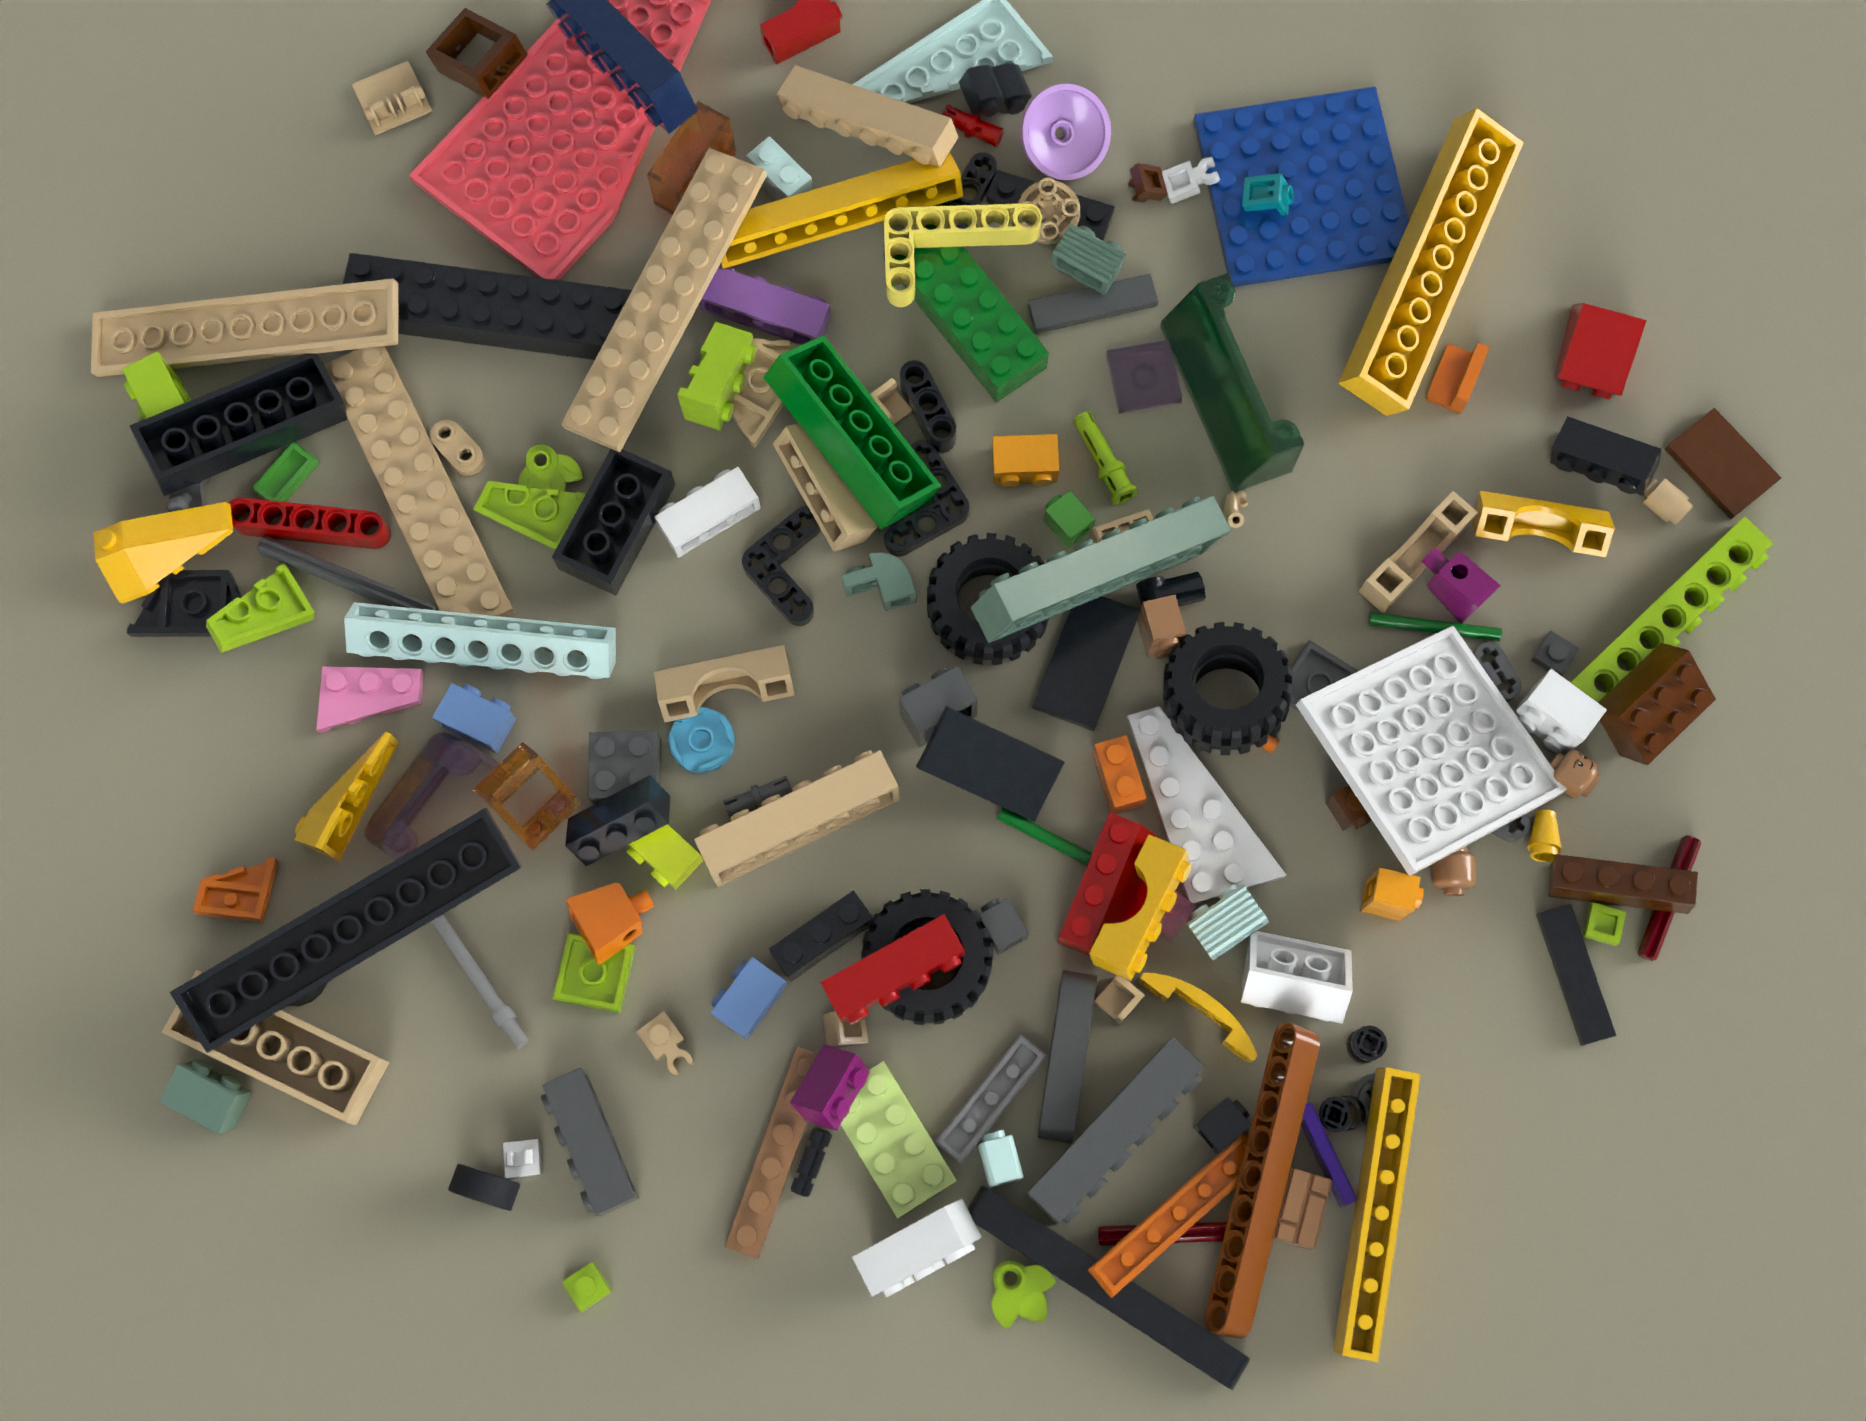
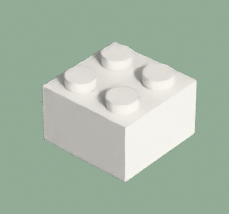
(1558, 713)

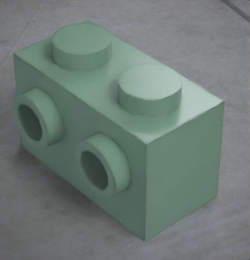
(206, 1096)

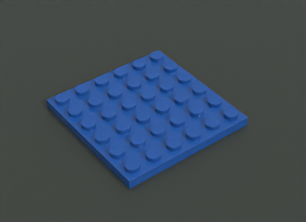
(1341, 176)

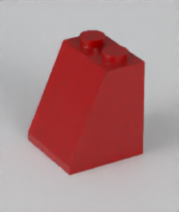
(1598, 350)

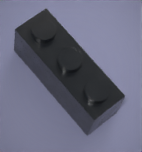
(1605, 456)
(618, 820)
(821, 936)

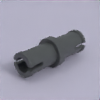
(753, 798)

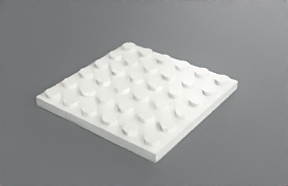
(1430, 749)

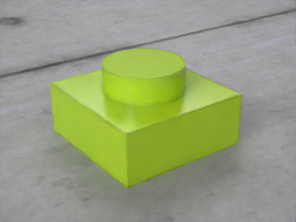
(1604, 924)
(586, 1286)

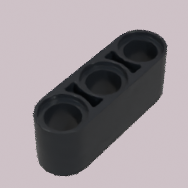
(928, 392)

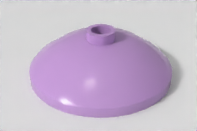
(1084, 130)

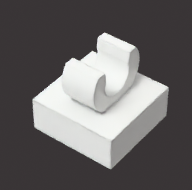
(522, 1158)

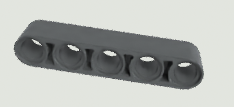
(1067, 1057)

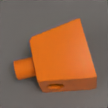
(608, 918)

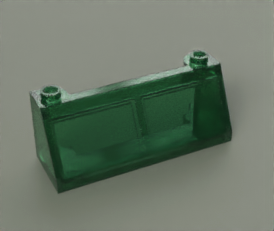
(1223, 390)

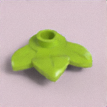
(553, 474)
(1024, 1296)

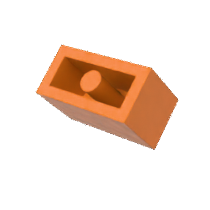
(1119, 775)

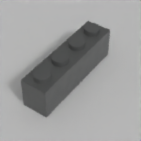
(589, 1141)

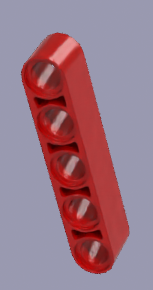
(321, 531)

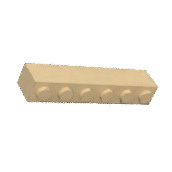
(867, 116)

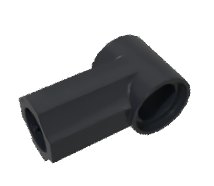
(1187, 588)

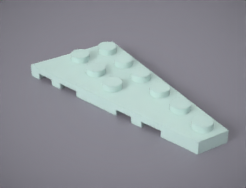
(982, 35)

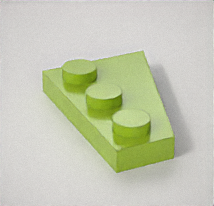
(530, 510)
(263, 611)

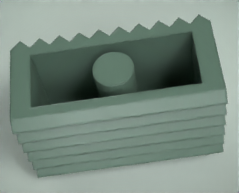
(1088, 258)

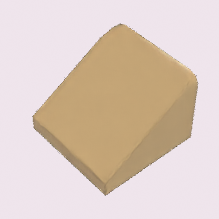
(844, 1034)

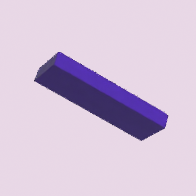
(1327, 1157)

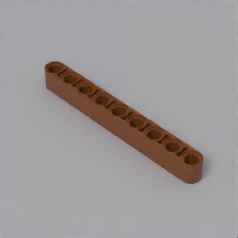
(1262, 1181)

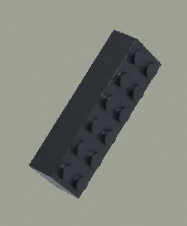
(239, 422)

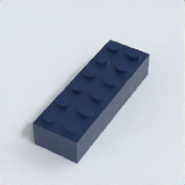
(627, 58)

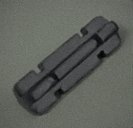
(811, 1162)

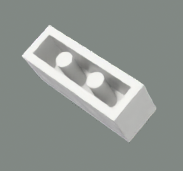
(707, 511)

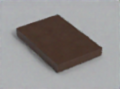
(1722, 463)

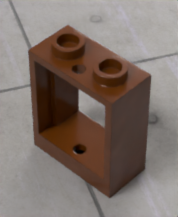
(483, 77)

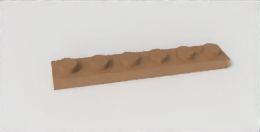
(771, 1164)

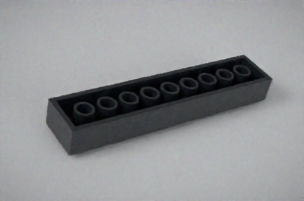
(495, 306)
(345, 930)

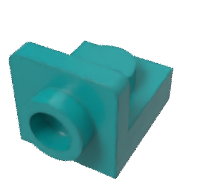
(1267, 193)

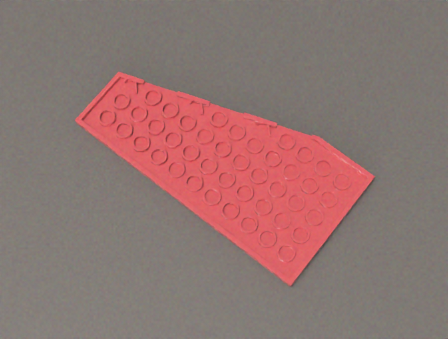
(554, 145)

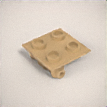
(391, 97)

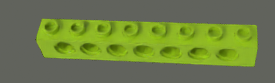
(1743, 541)

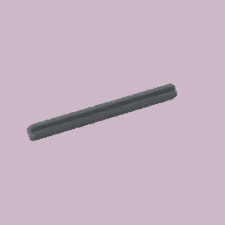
(339, 575)

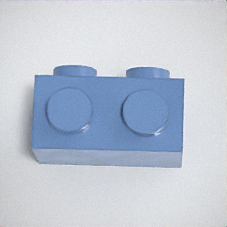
(475, 717)
(748, 997)

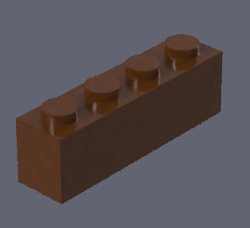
(1623, 884)

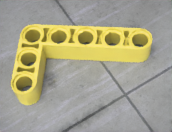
(949, 235)

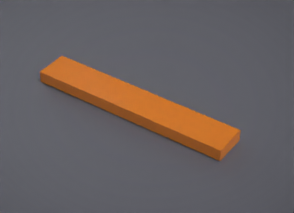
(1170, 1219)

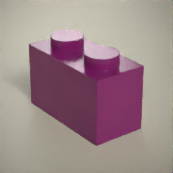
(830, 1087)

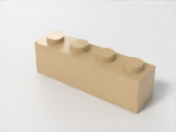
(825, 493)

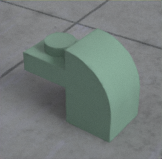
(887, 575)

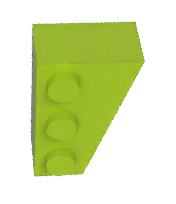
(717, 376)

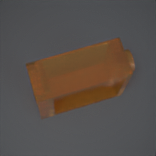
(521, 766)

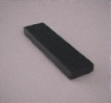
(1576, 975)

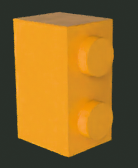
(1025, 459)
(1391, 894)

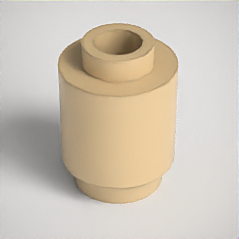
(1667, 501)

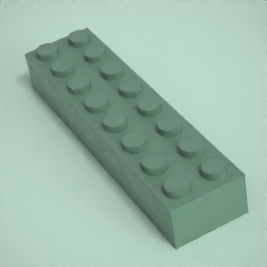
(1099, 567)

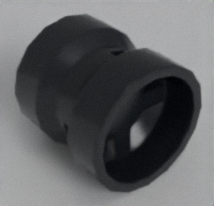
(1360, 1046)
(1350, 1112)

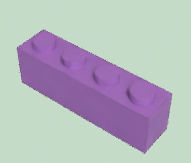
(766, 306)

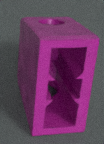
(1458, 583)

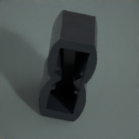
(995, 89)

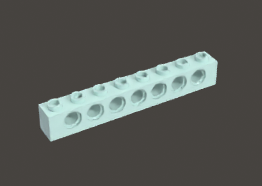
(465, 629)

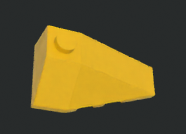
(148, 548)
(338, 812)

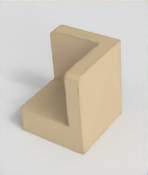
(891, 402)
(1118, 999)

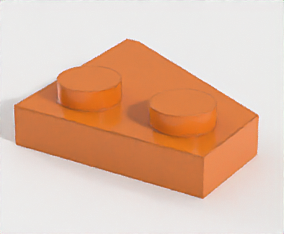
(237, 894)

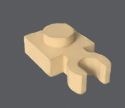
(663, 1040)

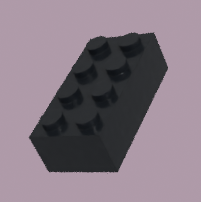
(614, 520)

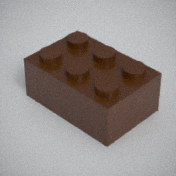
(1655, 703)

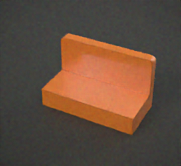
(1456, 376)

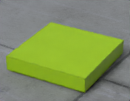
(590, 984)

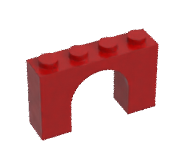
(800, 28)

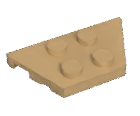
(758, 403)

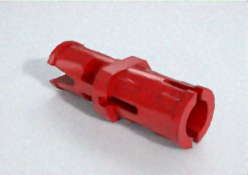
(974, 126)

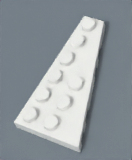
(1198, 813)

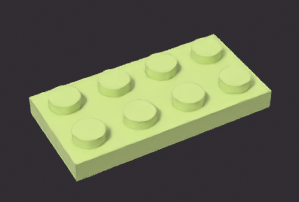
(895, 1144)

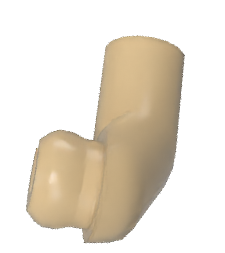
(1232, 503)

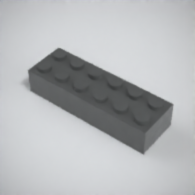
(1110, 1135)

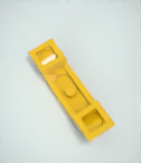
(1236, 1039)

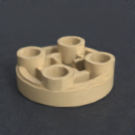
(1057, 206)

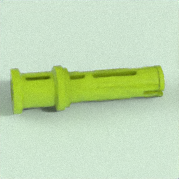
(1110, 470)

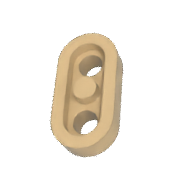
(456, 446)

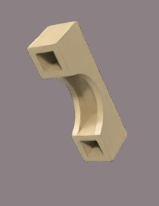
(1405, 565)
(686, 687)

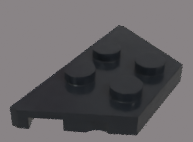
(185, 604)

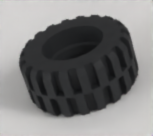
(955, 569)
(1231, 649)
(972, 974)

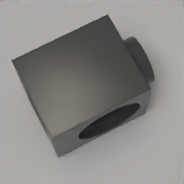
(1003, 925)

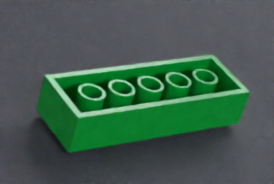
(976, 319)
(851, 431)

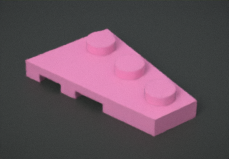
(363, 692)

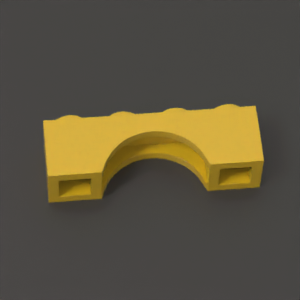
(1576, 527)
(1123, 945)

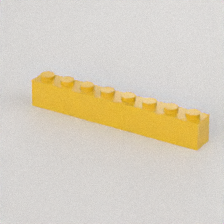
(841, 208)
(1376, 1214)

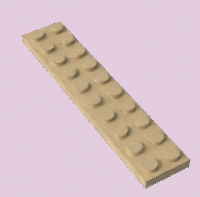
(664, 299)
(248, 327)
(416, 484)

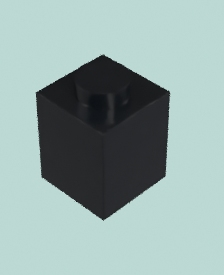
(1223, 1124)

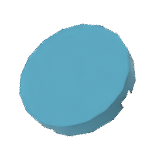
(702, 741)

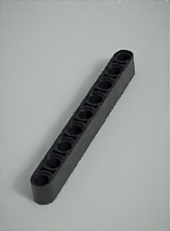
(1130, 1304)

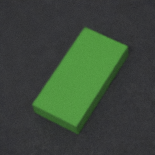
(285, 474)

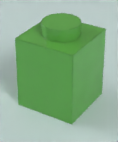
(1068, 518)

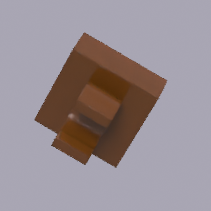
(1147, 183)

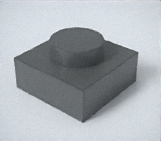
(1555, 653)

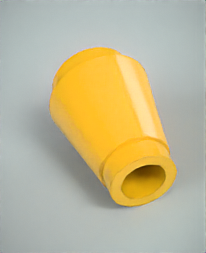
(1544, 837)

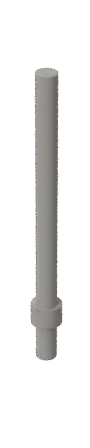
(503, 1015)

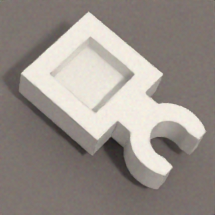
(1183, 180)

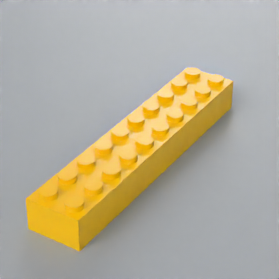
(1431, 263)

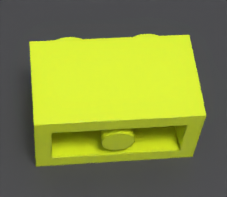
(667, 854)

